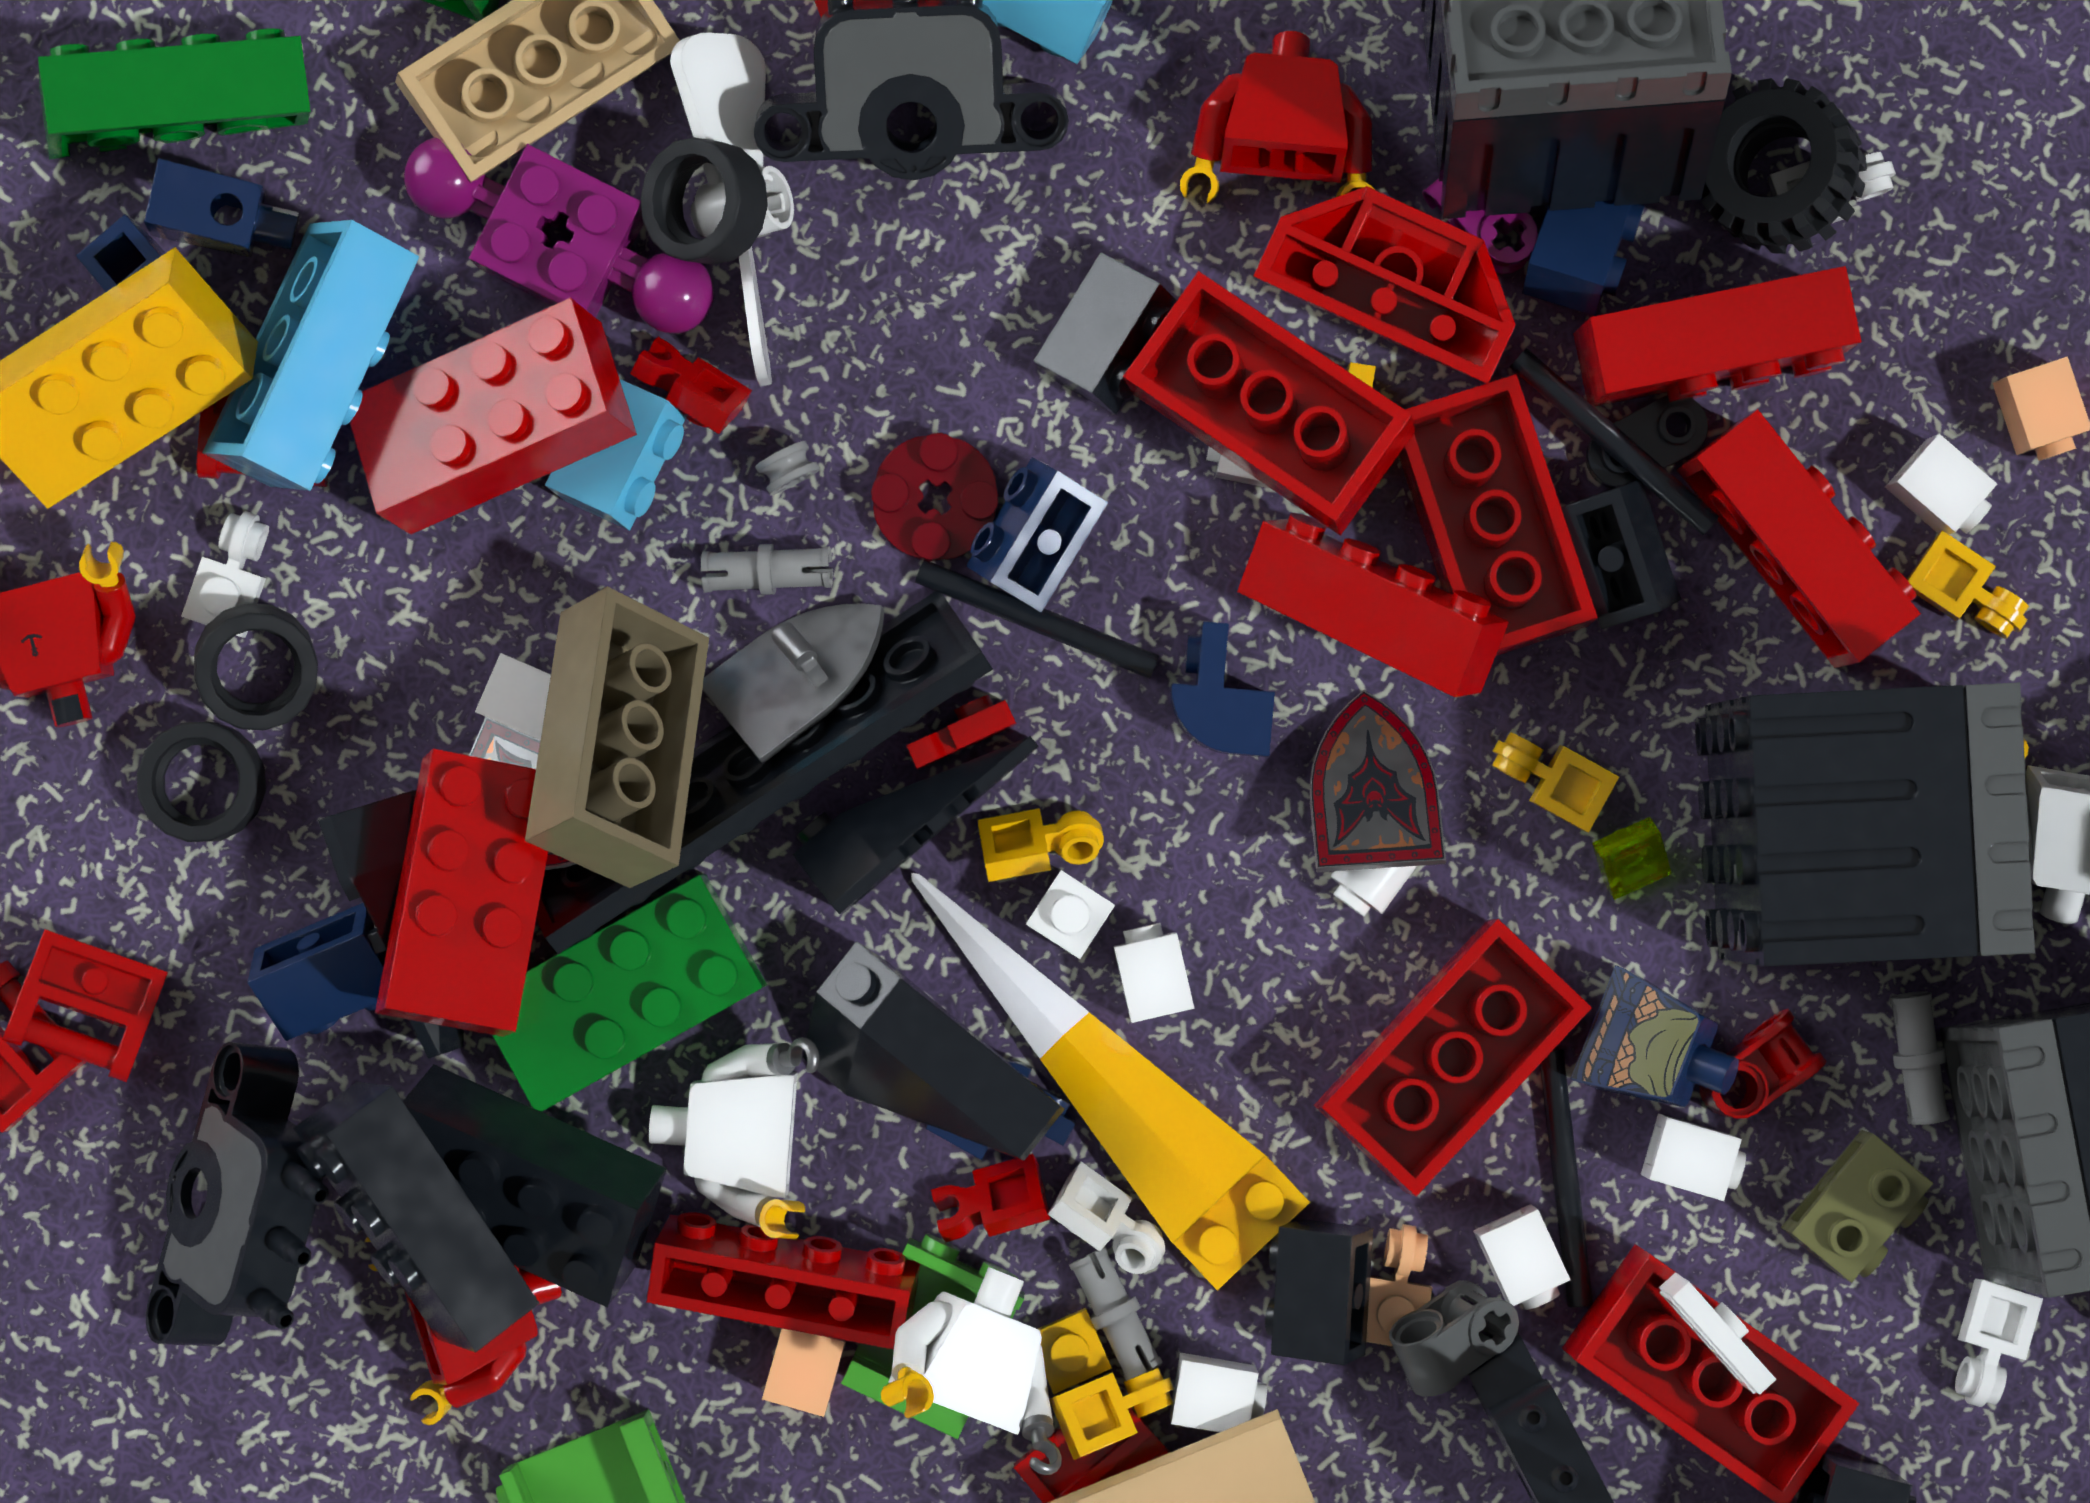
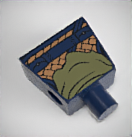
(185, 206)
(1651, 1045)

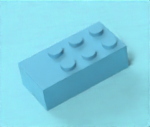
(313, 355)

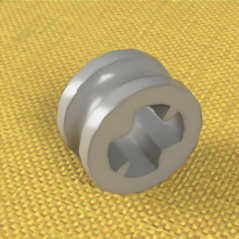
(787, 467)

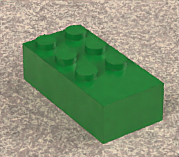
(627, 992)

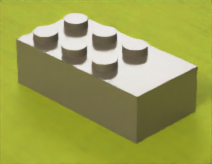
(618, 738)

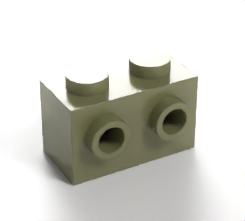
(1859, 1207)

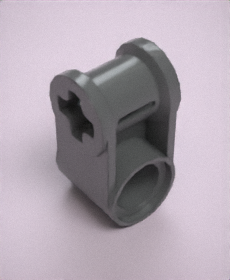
(1444, 1337)

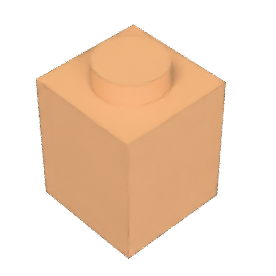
(2043, 409)
(803, 1371)

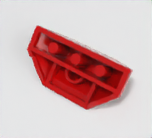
(1395, 277)

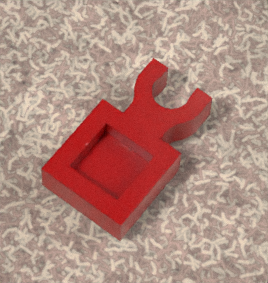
(695, 388)
(976, 722)
(1002, 1200)

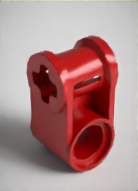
(1771, 1062)

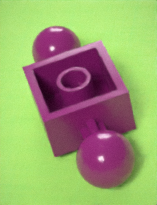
(604, 226)

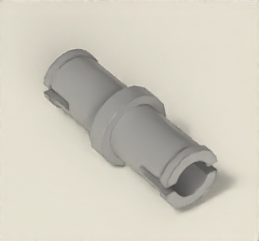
(767, 569)
(1919, 1058)
(1115, 1313)

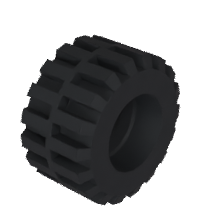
(1820, 194)

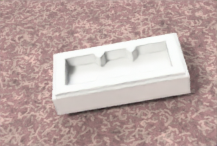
(1719, 1331)

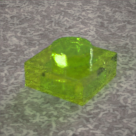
(1632, 858)

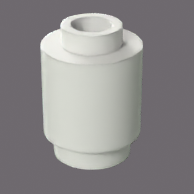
(1370, 887)

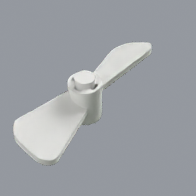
(721, 93)

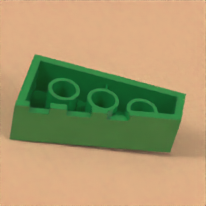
(171, 90)

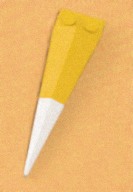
(1187, 1165)

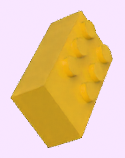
(118, 377)

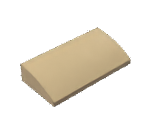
(530, 72)
(1233, 1466)

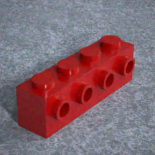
(1373, 605)
(782, 1282)

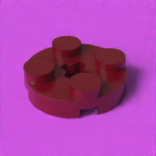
(898, 494)

